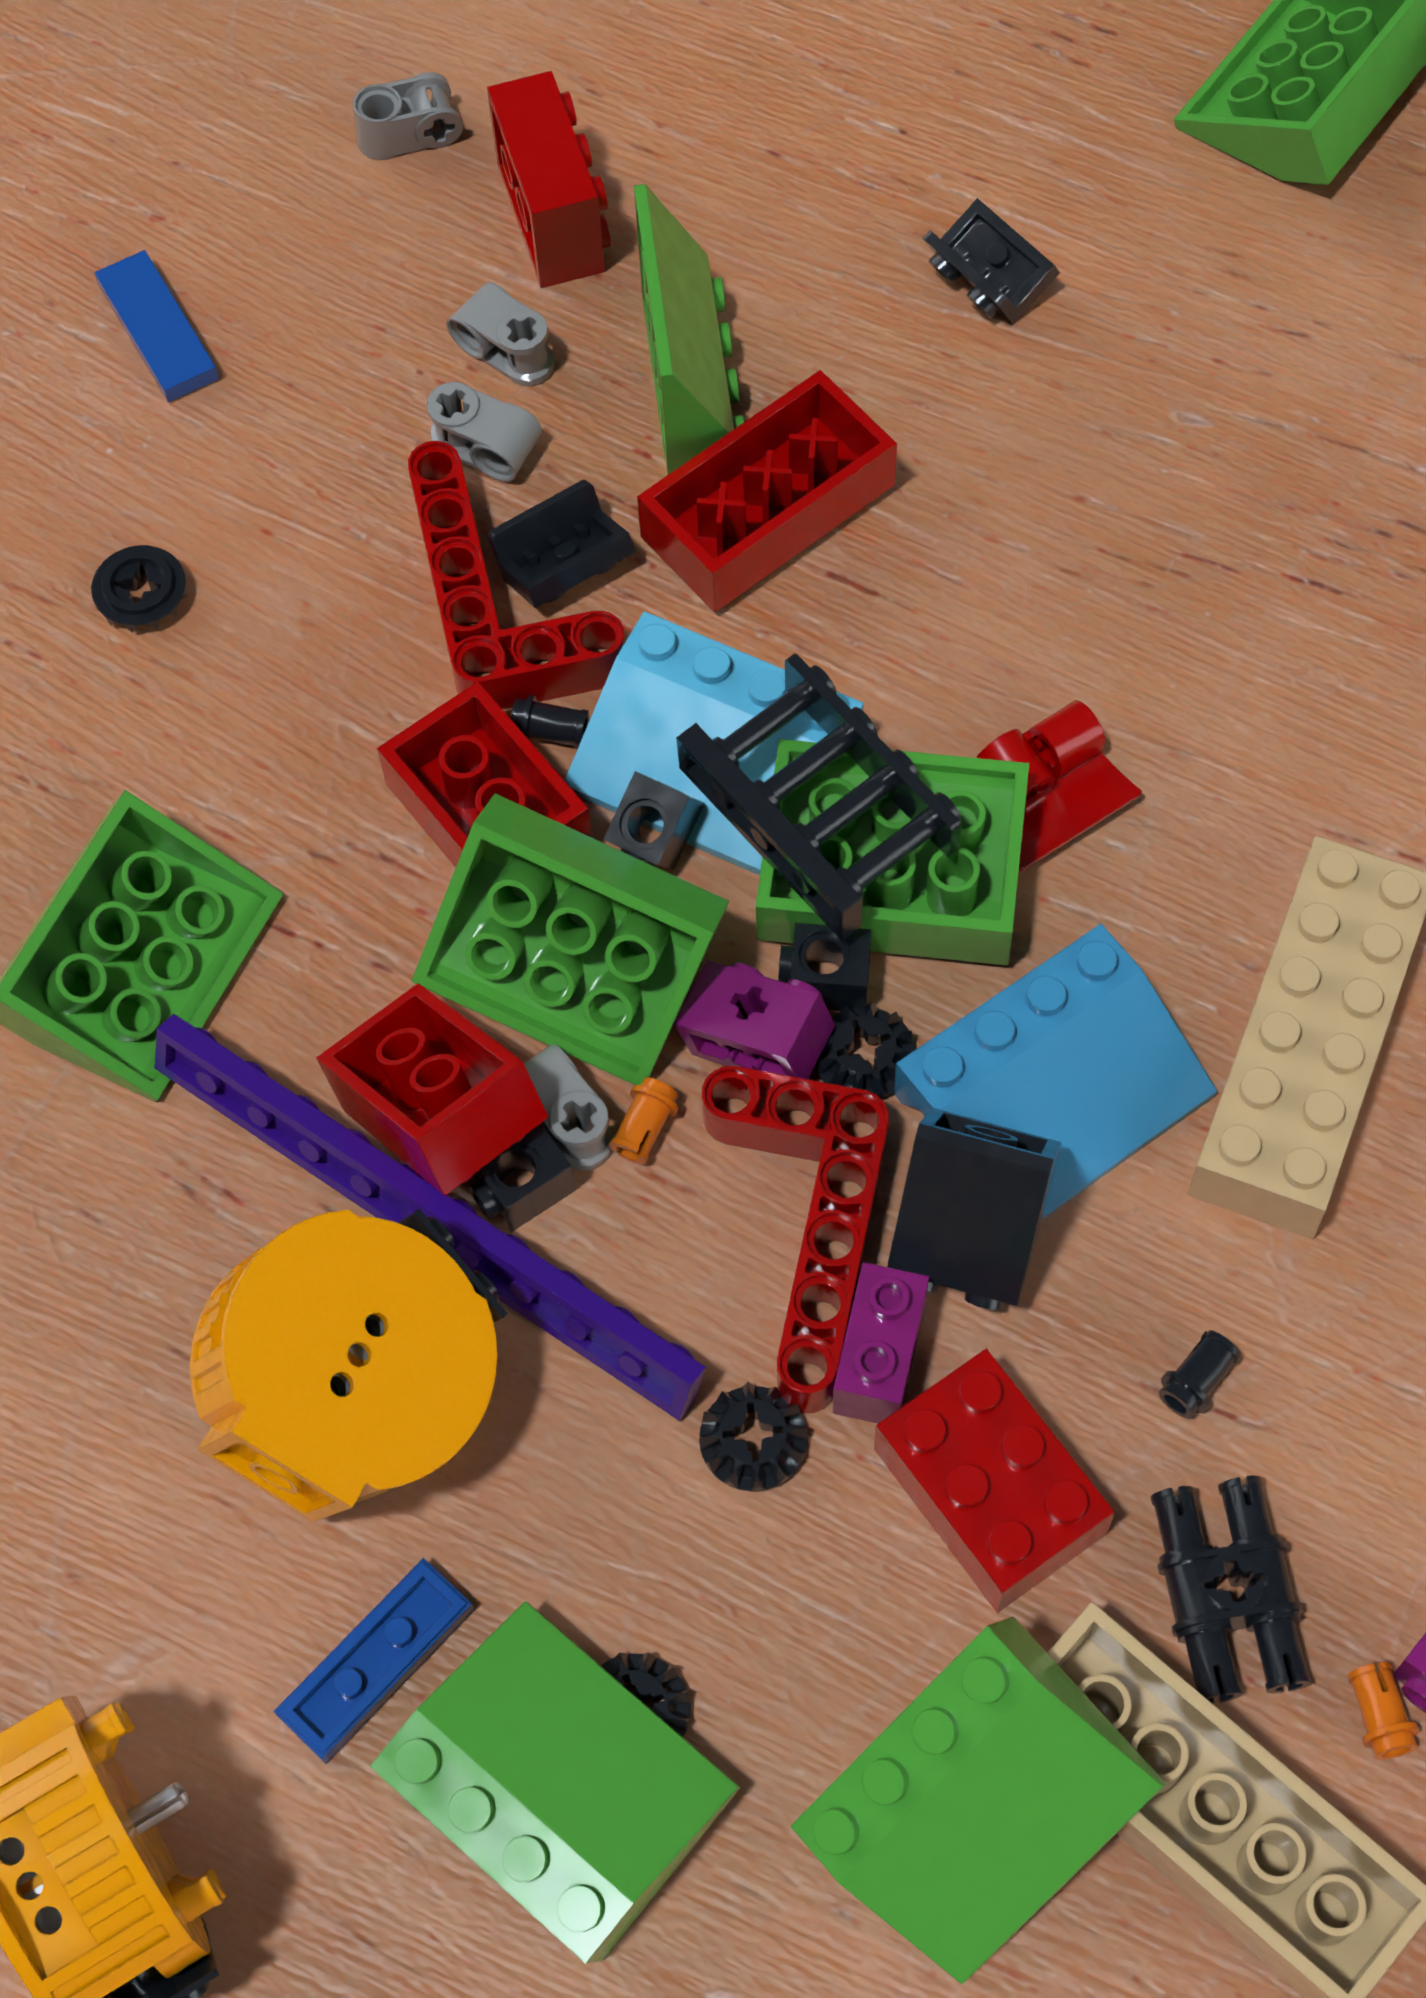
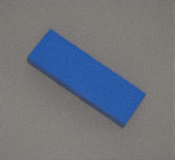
(156, 326)
(374, 1660)

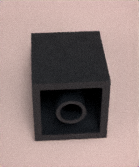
(973, 1207)

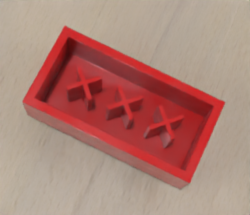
(767, 490)

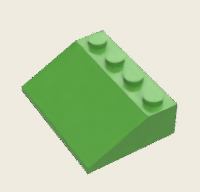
(1309, 84)
(684, 334)
(927, 901)
(129, 938)
(568, 939)
(556, 1781)
(978, 1801)

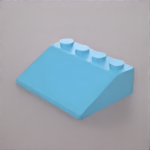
(657, 691)

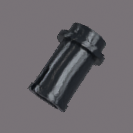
(549, 721)
(1197, 1376)

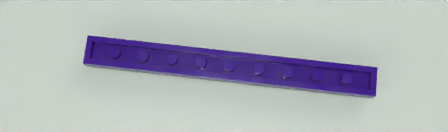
(393, 1190)

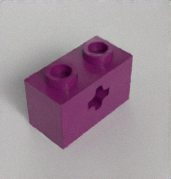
(754, 1020)
(880, 1343)

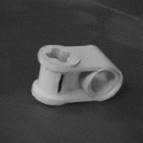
(400, 116)
(503, 335)
(487, 434)
(575, 1111)

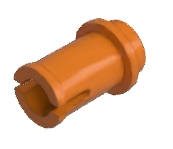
(650, 1107)
(1383, 1711)

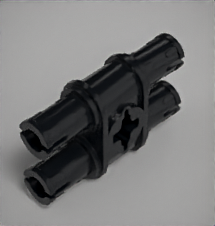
(1209, 1615)

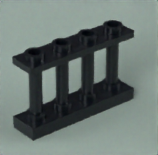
(796, 848)

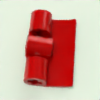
(1068, 779)

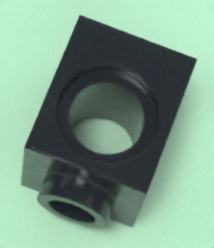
(678, 815)
(820, 943)
(517, 1205)

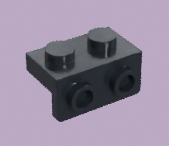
(993, 261)
(558, 544)

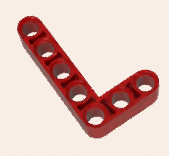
(468, 599)
(829, 1215)

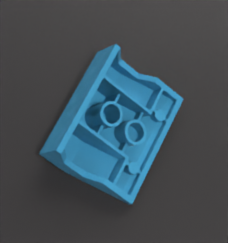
(1068, 1057)

